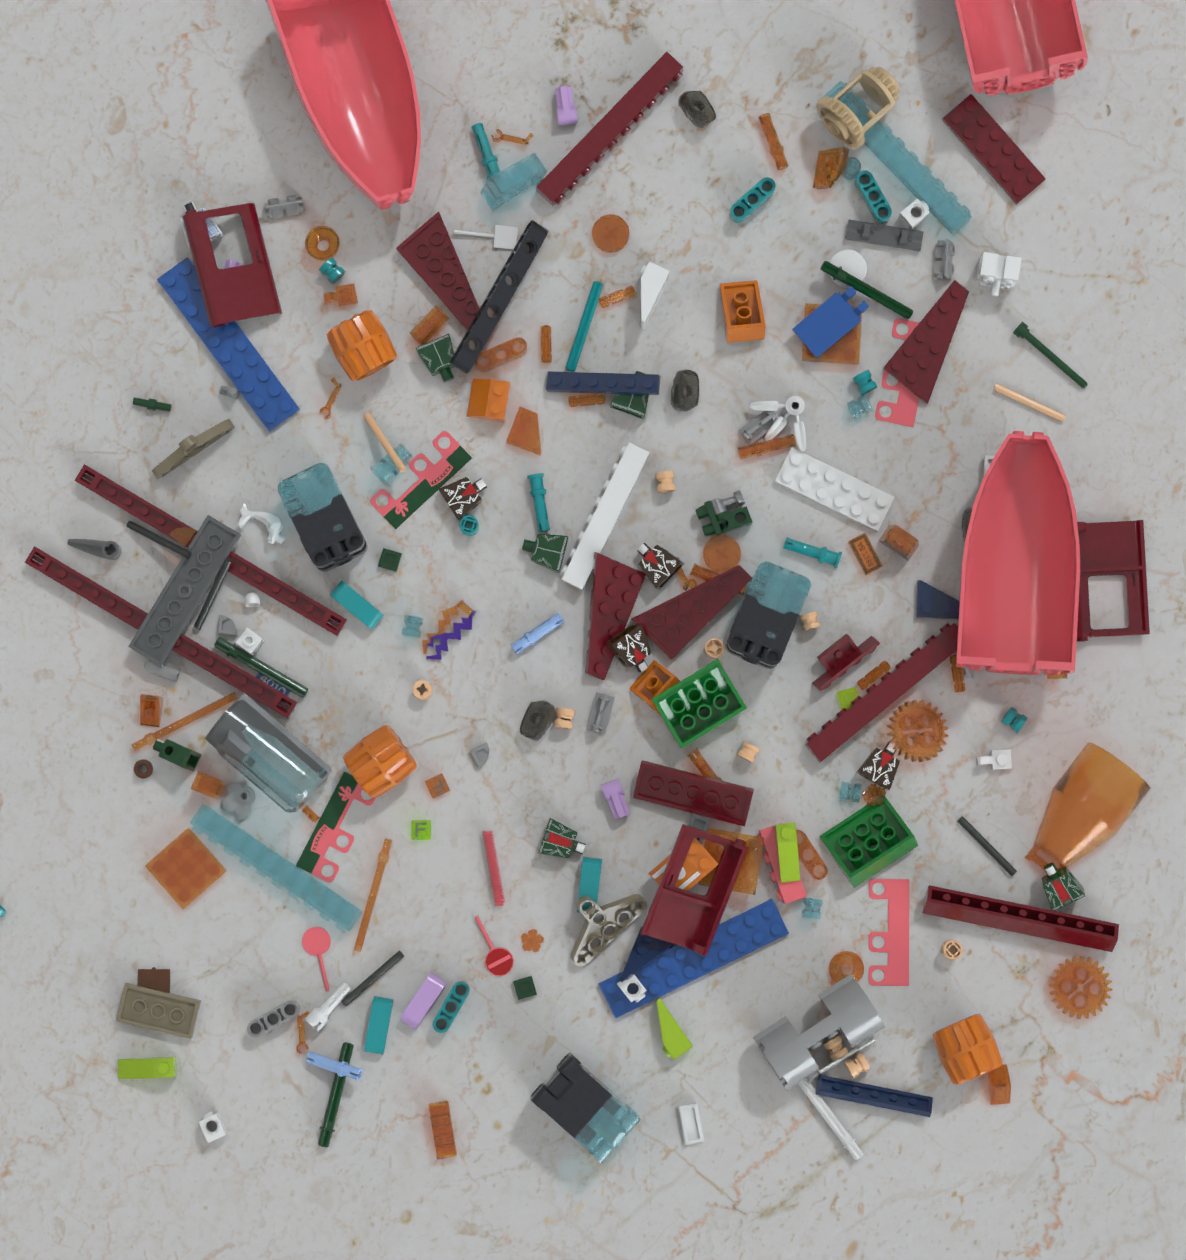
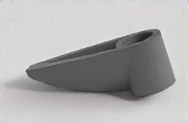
(96, 547)

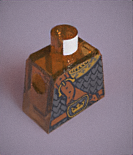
(899, 541)

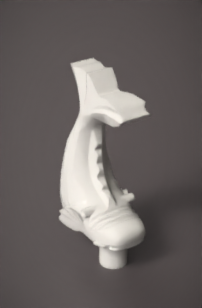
(271, 521)

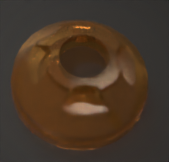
(318, 234)
(839, 960)

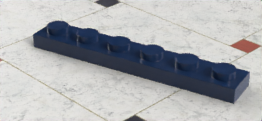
(603, 383)
(874, 1095)

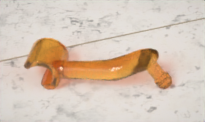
(512, 138)
(331, 399)
(687, 582)
(301, 1029)

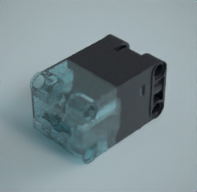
(322, 517)
(768, 615)
(585, 1108)

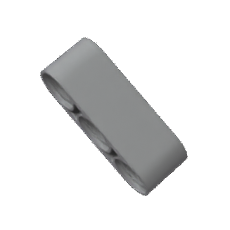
(263, 1020)

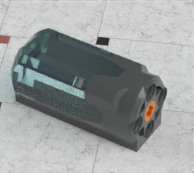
(268, 754)

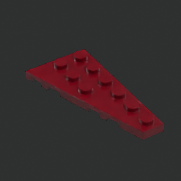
(437, 263)
(924, 351)
(611, 604)
(684, 616)

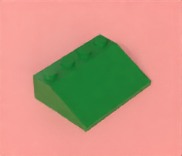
(699, 703)
(869, 841)

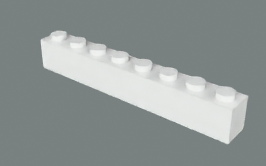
(606, 515)

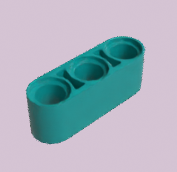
(756, 191)
(873, 206)
(356, 605)
(589, 880)
(444, 1013)
(378, 1025)

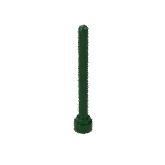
(1023, 332)

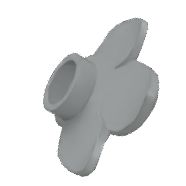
(235, 802)

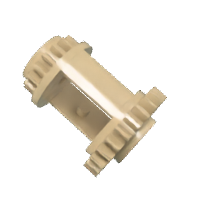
(843, 122)

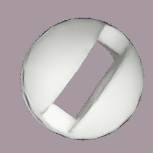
(252, 600)

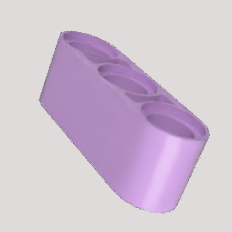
(423, 1000)

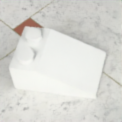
(652, 284)

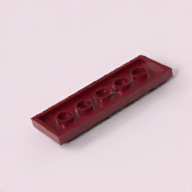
(993, 149)
(693, 793)

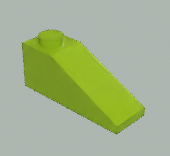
(787, 852)
(672, 1035)
(147, 1068)

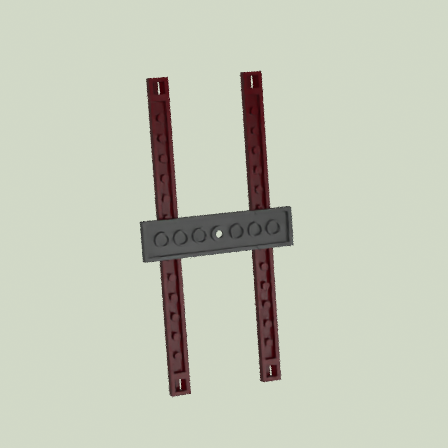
(163, 626)

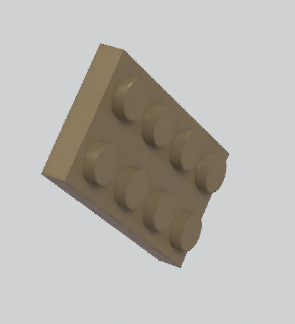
(158, 1010)

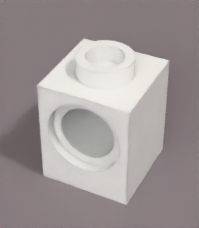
(910, 221)
(250, 641)
(637, 996)
(212, 1135)

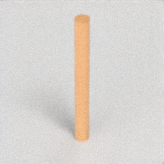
(1029, 402)
(384, 442)

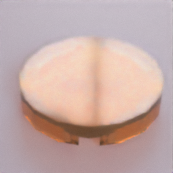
(610, 233)
(721, 553)

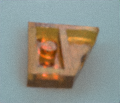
(525, 432)

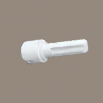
(319, 1017)

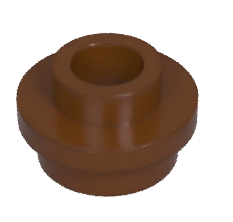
(139, 764)

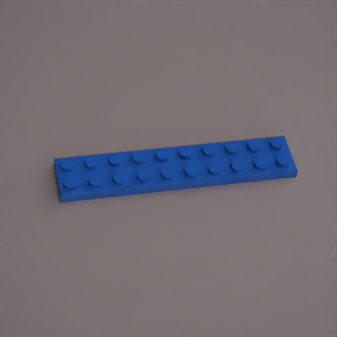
(230, 349)
(681, 965)

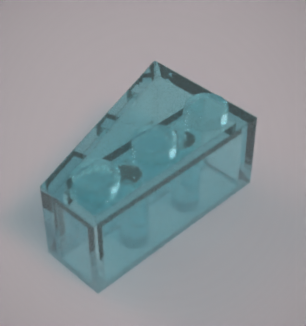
(513, 181)

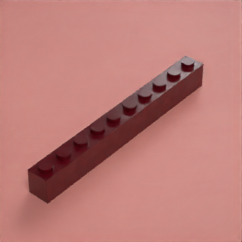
(609, 129)
(884, 694)
(1020, 918)

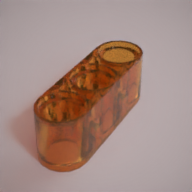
(494, 362)
(816, 859)
(442, 1130)

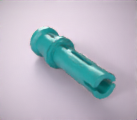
(488, 159)
(538, 492)
(821, 554)

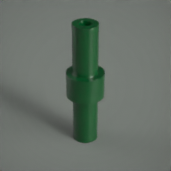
(152, 404)

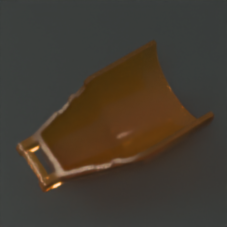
(1087, 807)

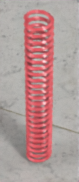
(493, 868)

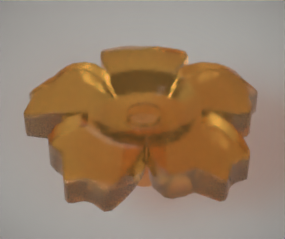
(874, 795)
(532, 940)

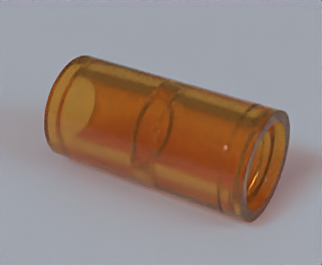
(429, 325)

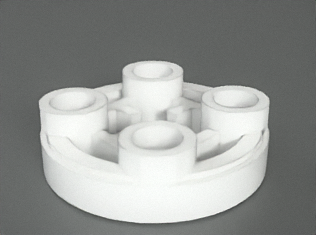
(850, 262)

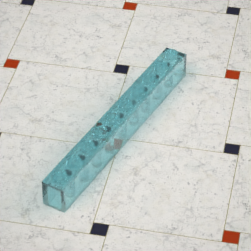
(907, 167)
(276, 867)

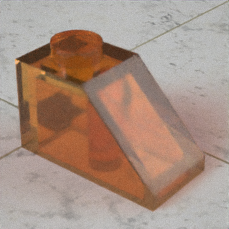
(208, 785)

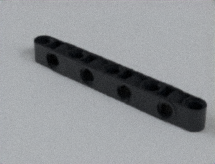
(499, 296)

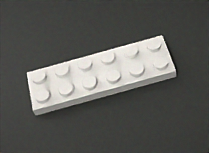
(834, 489)

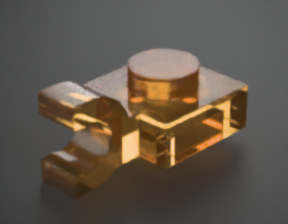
(344, 295)

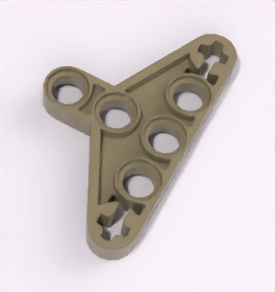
(191, 446)
(610, 917)

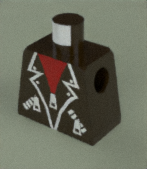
(463, 496)
(658, 564)
(631, 647)
(880, 766)

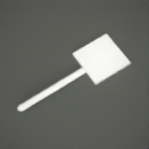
(504, 237)
(845, 1056)

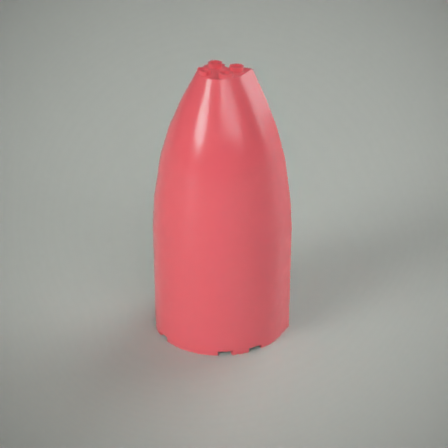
(1020, 43)
(355, 90)
(1021, 565)

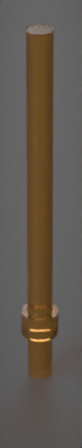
(150, 738)
(383, 858)

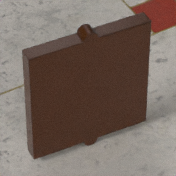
(155, 979)

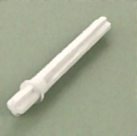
(844, 1137)

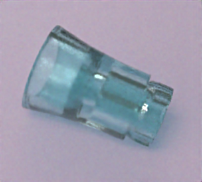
(386, 470)

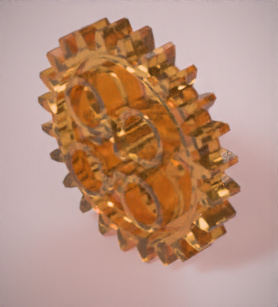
(920, 748)
(1091, 1001)

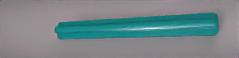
(584, 326)

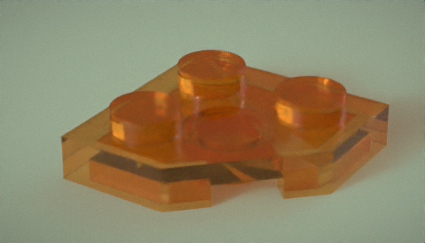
(829, 167)

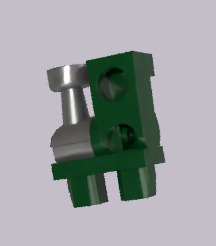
(720, 518)

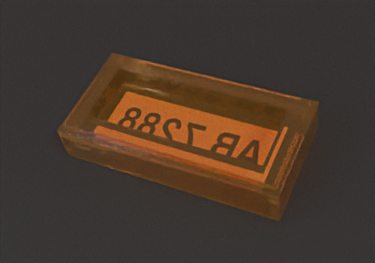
(865, 554)

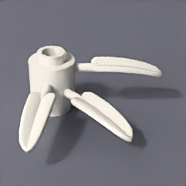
(781, 422)

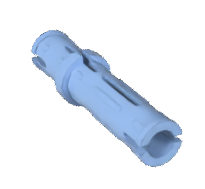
(537, 633)
(341, 1068)

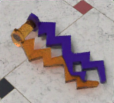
(467, 624)

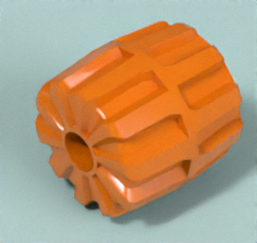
(361, 345)
(379, 761)
(967, 1049)

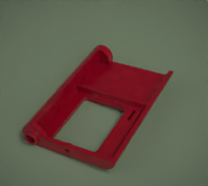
(234, 291)
(1110, 551)
(688, 916)

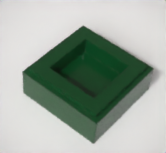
(390, 560)
(525, 987)

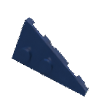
(935, 603)
(643, 953)

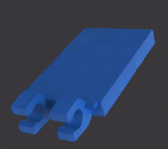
(829, 322)

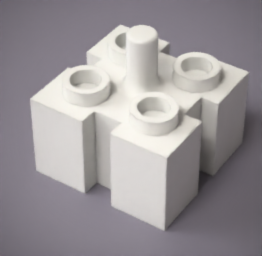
(998, 271)

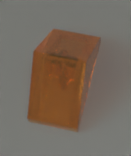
(150, 710)
(999, 1085)

